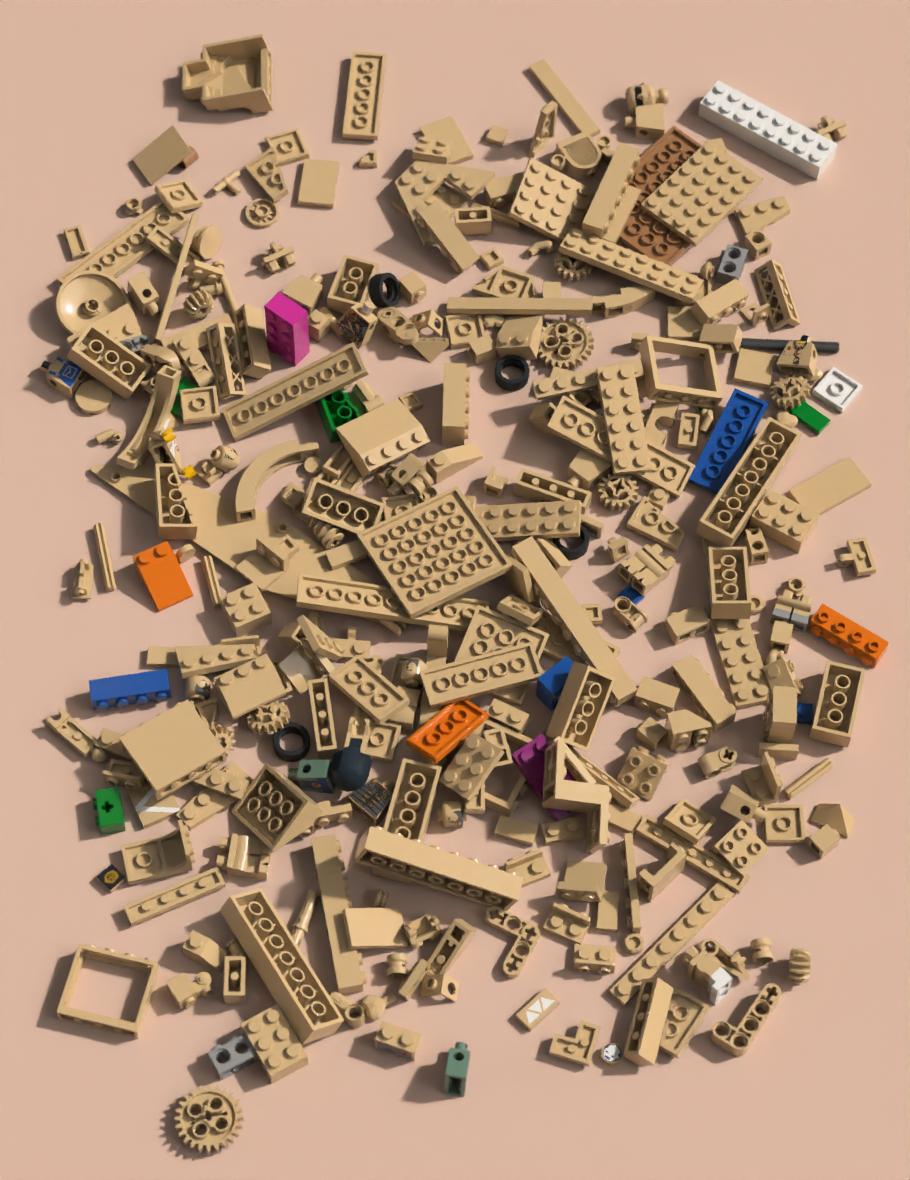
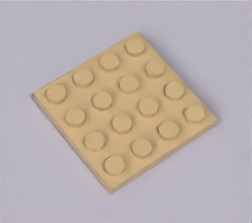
(549, 201)
(494, 632)

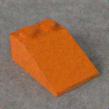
(162, 576)

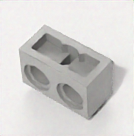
(733, 266)
(235, 1060)

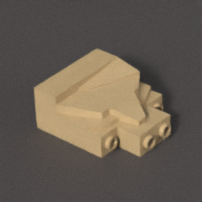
(231, 75)

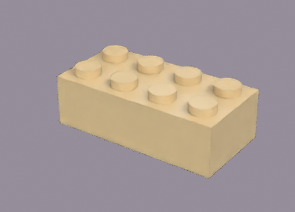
(109, 361)
(455, 404)
(729, 583)
(837, 704)
(581, 706)

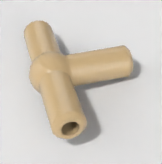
(227, 182)

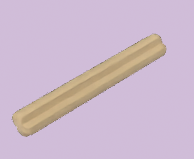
(104, 557)

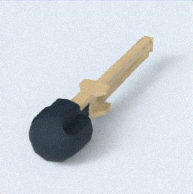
(351, 765)

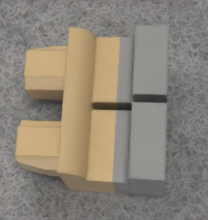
(799, 609)

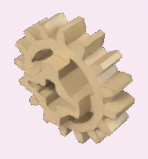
(563, 264)
(790, 391)
(626, 495)
(268, 717)

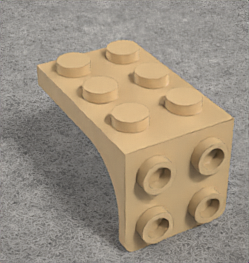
(159, 856)

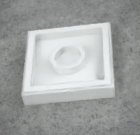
(837, 389)

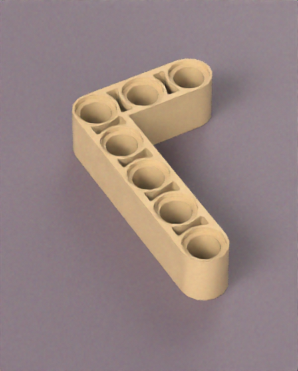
(436, 655)

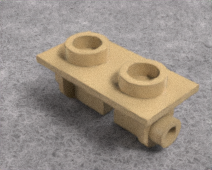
(82, 580)

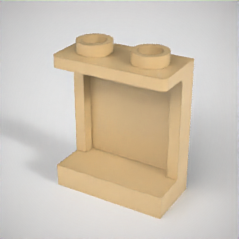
(652, 886)

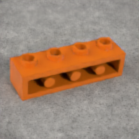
(848, 635)

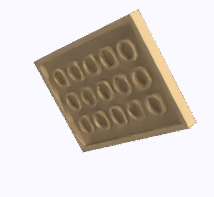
(701, 193)

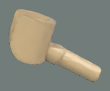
(737, 960)

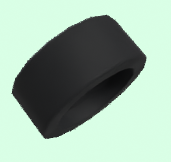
(376, 290)
(516, 361)
(578, 552)
(291, 756)

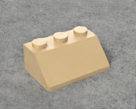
(249, 686)

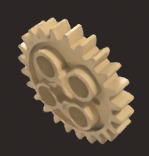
(565, 343)
(213, 1137)

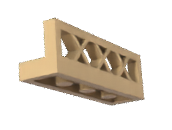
(779, 291)
(222, 360)

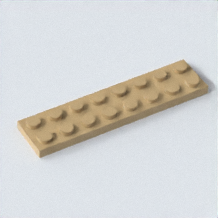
(128, 244)
(631, 265)
(294, 391)
(589, 432)

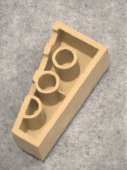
(172, 510)

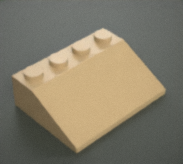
(382, 437)
(275, 808)

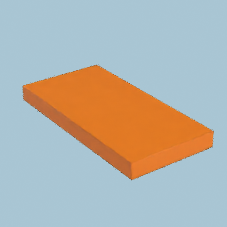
(447, 729)

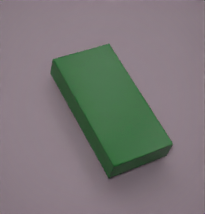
(810, 417)

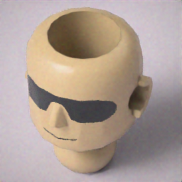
(644, 95)

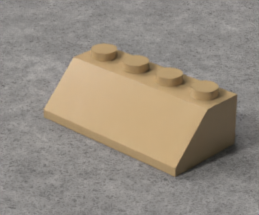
(341, 506)

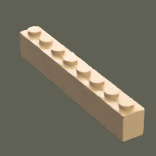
(334, 900)

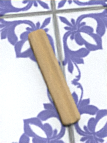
(500, 216)
(212, 580)
(807, 779)

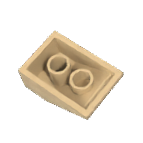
(520, 336)

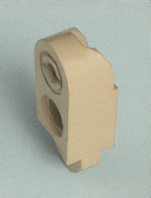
(397, 326)
(159, 356)

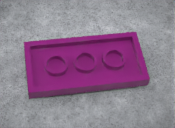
(531, 764)

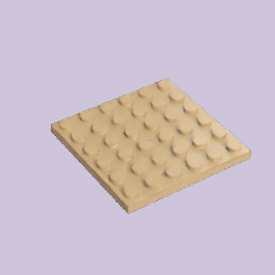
(434, 552)

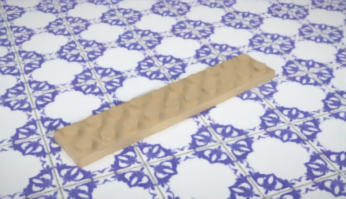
(379, 602)

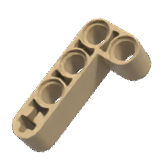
(751, 1018)

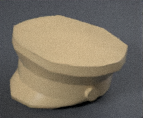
(206, 241)

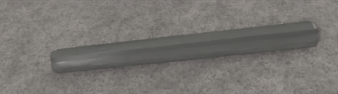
(775, 344)

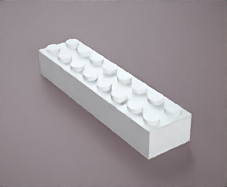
(767, 130)

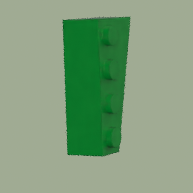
(335, 411)

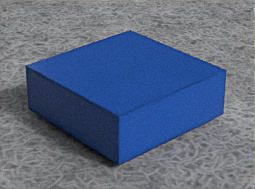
(631, 593)

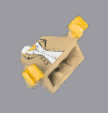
(166, 450)

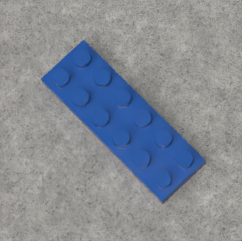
(728, 441)

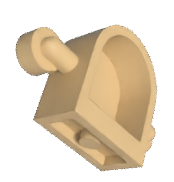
(580, 155)

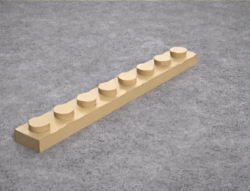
(213, 779)
(671, 943)

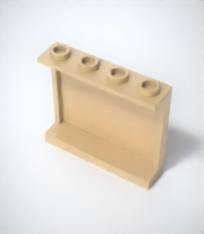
(173, 748)

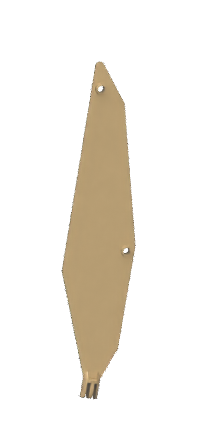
(233, 540)

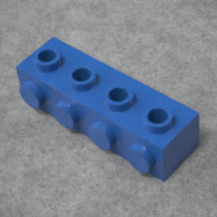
(129, 689)

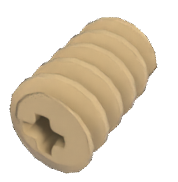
(325, 532)

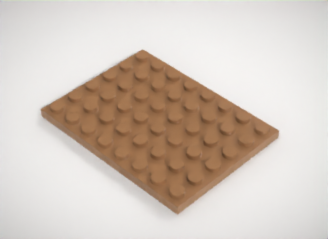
(657, 164)

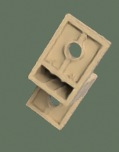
(576, 796)

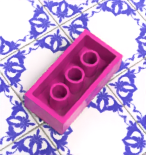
(287, 329)

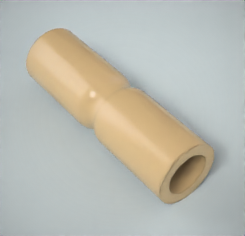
(333, 320)

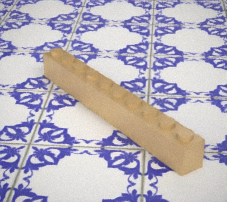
(572, 619)

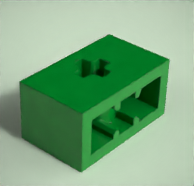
(109, 800)

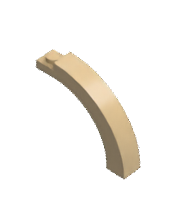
(155, 418)
(265, 466)

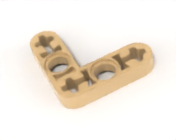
(519, 934)

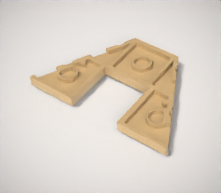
(426, 177)

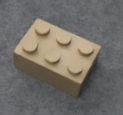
(351, 283)
(784, 520)
(780, 715)
(275, 1043)

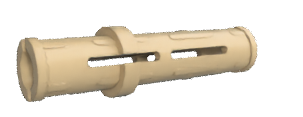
(300, 928)

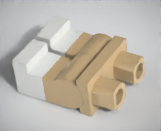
(707, 974)

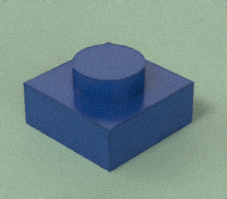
(804, 713)

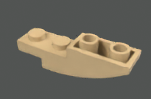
(628, 301)
(329, 814)

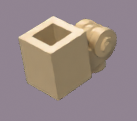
(186, 992)

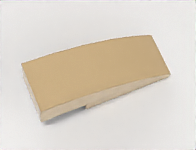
(336, 465)

